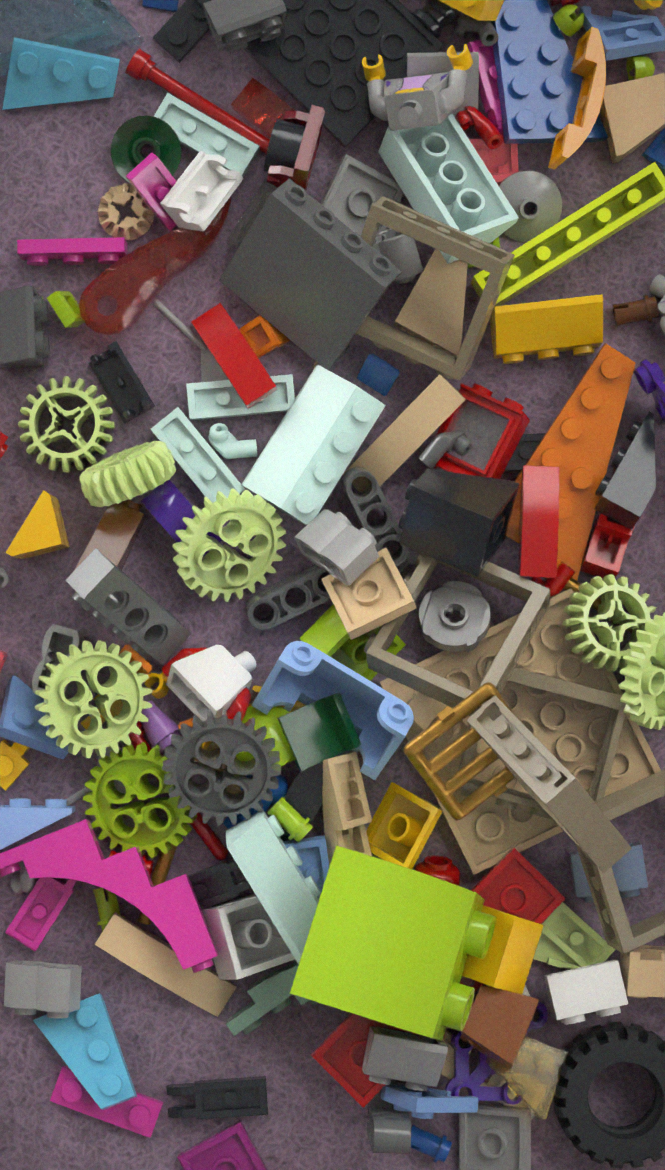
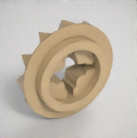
(109, 216)

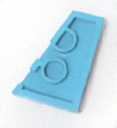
(56, 75)
(91, 1051)

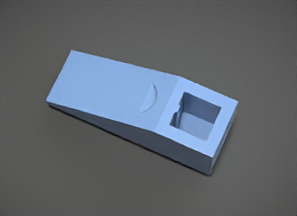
(22, 819)

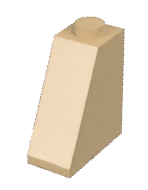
(633, 113)
(437, 305)

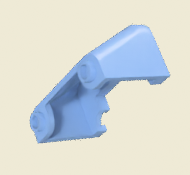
(310, 675)

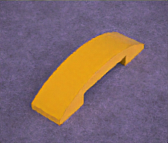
(591, 64)

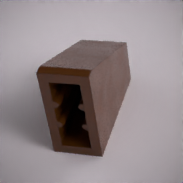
(116, 532)

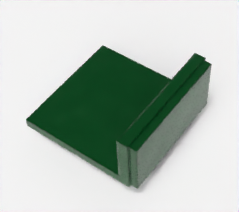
(319, 731)

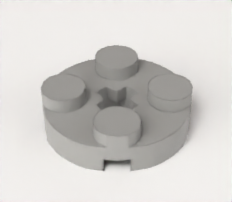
(460, 635)

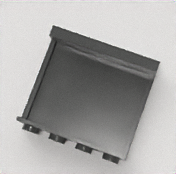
(308, 273)

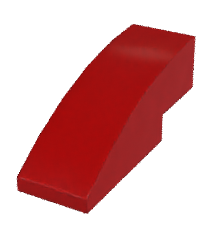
(234, 355)
(539, 522)
(605, 546)

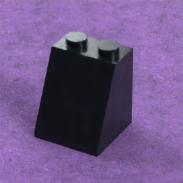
(457, 517)

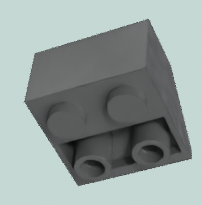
(241, 21)
(21, 328)

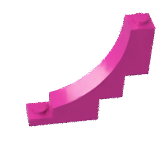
(170, 905)

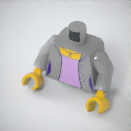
(417, 99)

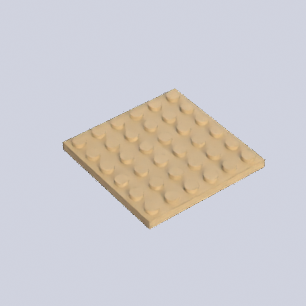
(561, 723)

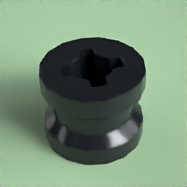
(435, 16)

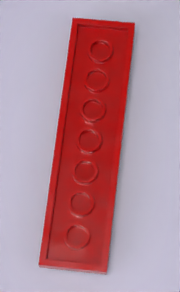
(509, 887)

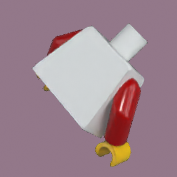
(207, 681)

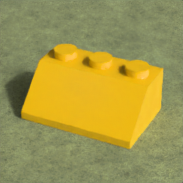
(547, 328)

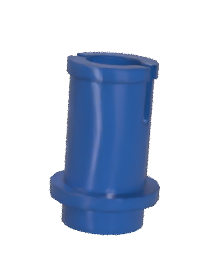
(430, 1144)

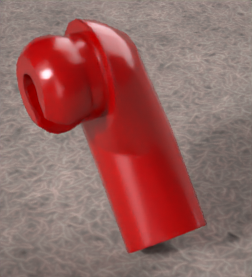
(483, 126)
(563, 575)

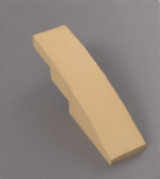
(408, 432)
(345, 805)
(159, 963)

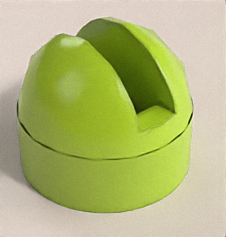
(568, 20)
(643, 66)

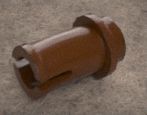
(635, 311)

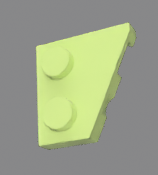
(570, 941)

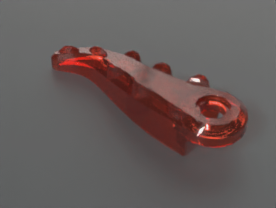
(144, 273)

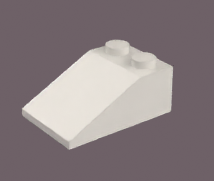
(244, 938)

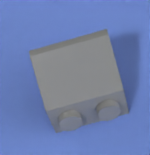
(403, 1058)

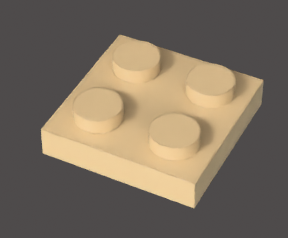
(372, 598)

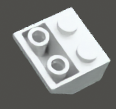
(586, 990)

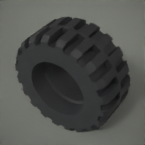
(571, 1104)

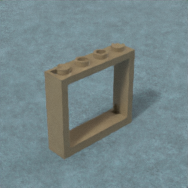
(456, 244)
(435, 686)
(549, 784)
(511, 797)
(604, 886)

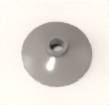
(536, 188)

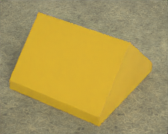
(41, 531)
(401, 826)
(508, 955)

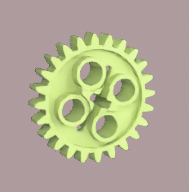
(211, 573)
(643, 680)
(65, 713)

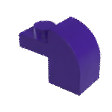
(169, 508)

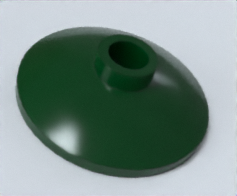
(142, 130)

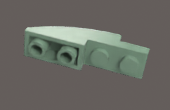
(268, 994)

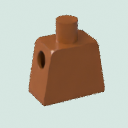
(499, 1023)

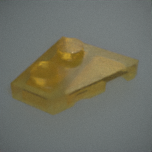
(533, 1074)

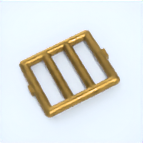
(429, 769)

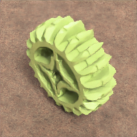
(53, 434)
(127, 474)
(613, 595)

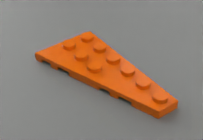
(581, 447)

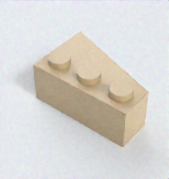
(644, 971)

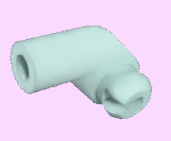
(228, 445)

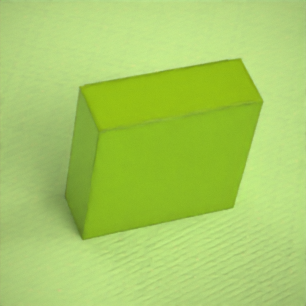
(66, 308)

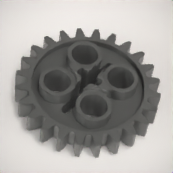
(231, 738)

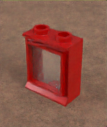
(492, 428)

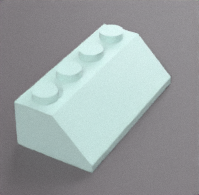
(447, 179)
(313, 445)
(275, 877)

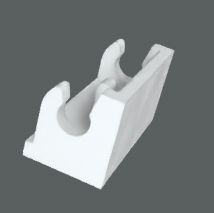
(201, 192)

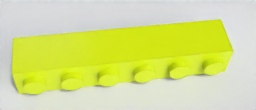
(579, 232)

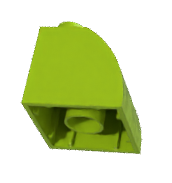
(393, 945)

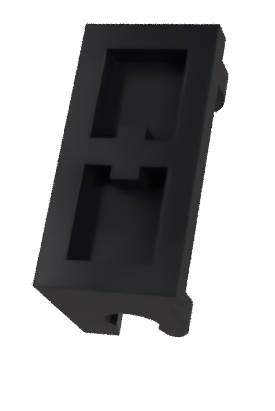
(121, 383)

